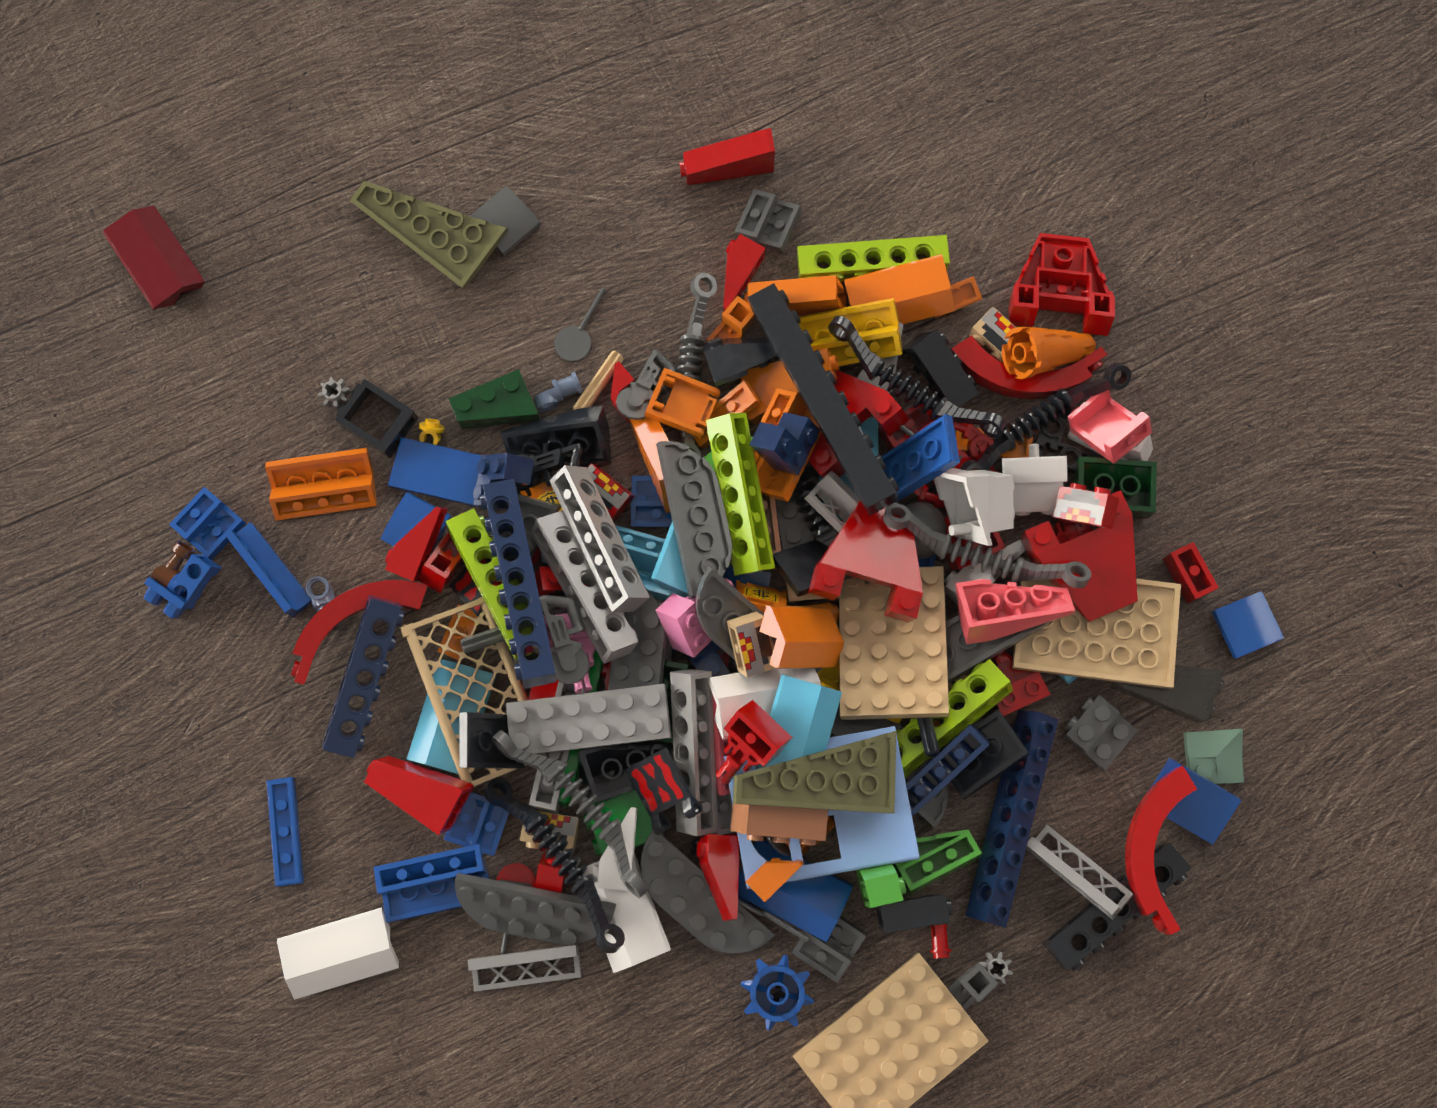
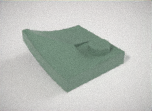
(1215, 755)

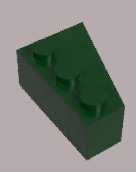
(495, 403)

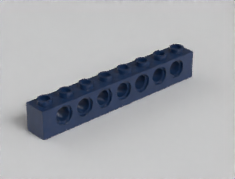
(541, 670)
(1011, 822)

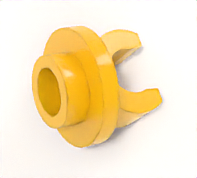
(432, 427)

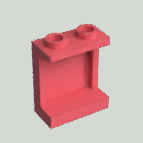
(1108, 426)

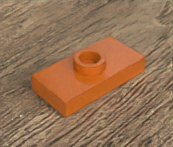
(964, 293)
(464, 626)

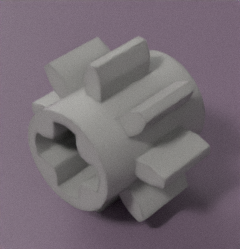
(333, 399)
(1003, 970)

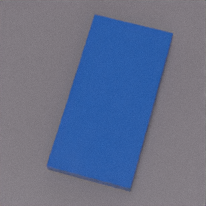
(923, 456)
(435, 471)

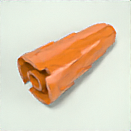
(1042, 350)

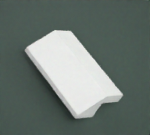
(736, 690)
(638, 921)
(337, 953)

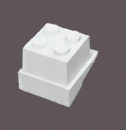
(1036, 481)
(977, 502)

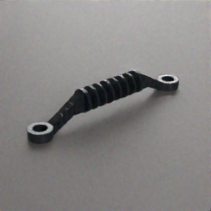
(844, 330)
(1057, 405)
(825, 532)
(584, 886)

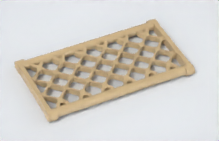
(432, 689)

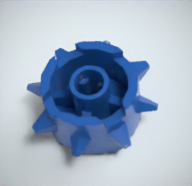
(786, 1006)

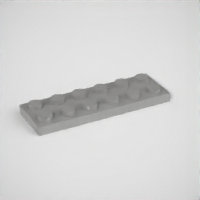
(590, 719)

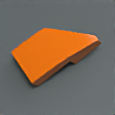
(772, 876)

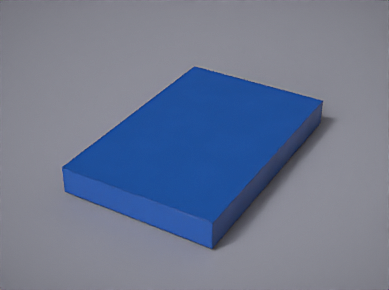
(1203, 810)

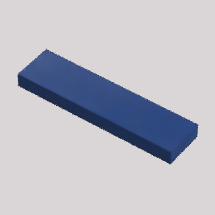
(285, 831)

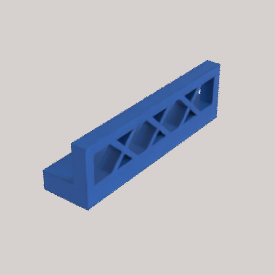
(269, 569)

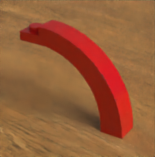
(995, 377)
(407, 593)
(1141, 846)

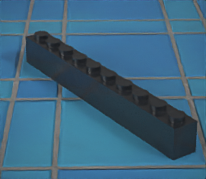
(823, 400)

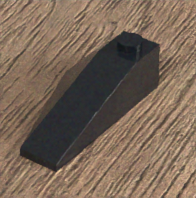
(734, 356)
(581, 426)
(605, 767)

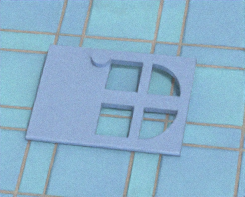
(863, 837)

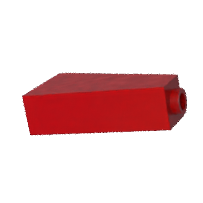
(730, 158)
(420, 792)

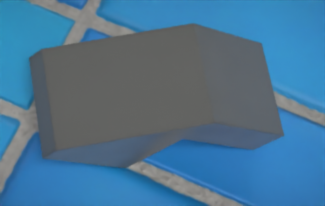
(972, 985)

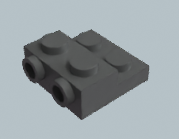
(1099, 731)

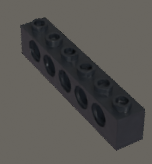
(1060, 943)

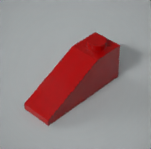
(742, 263)
(416, 546)
(441, 564)
(721, 870)

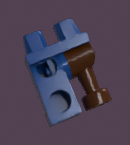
(183, 587)

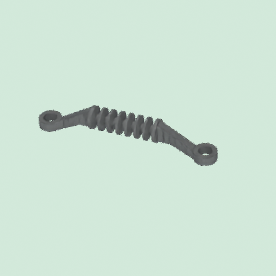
(693, 339)
(1020, 570)
(611, 831)

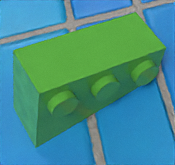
(938, 858)
(880, 885)

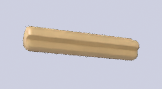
(599, 381)

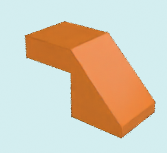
(734, 320)

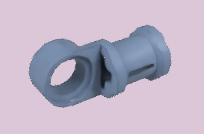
(550, 398)
(320, 601)

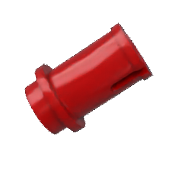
(939, 941)

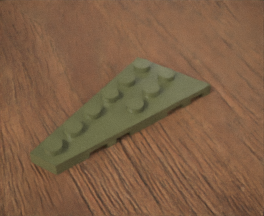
(442, 236)
(838, 779)

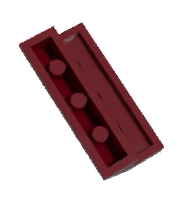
(153, 256)

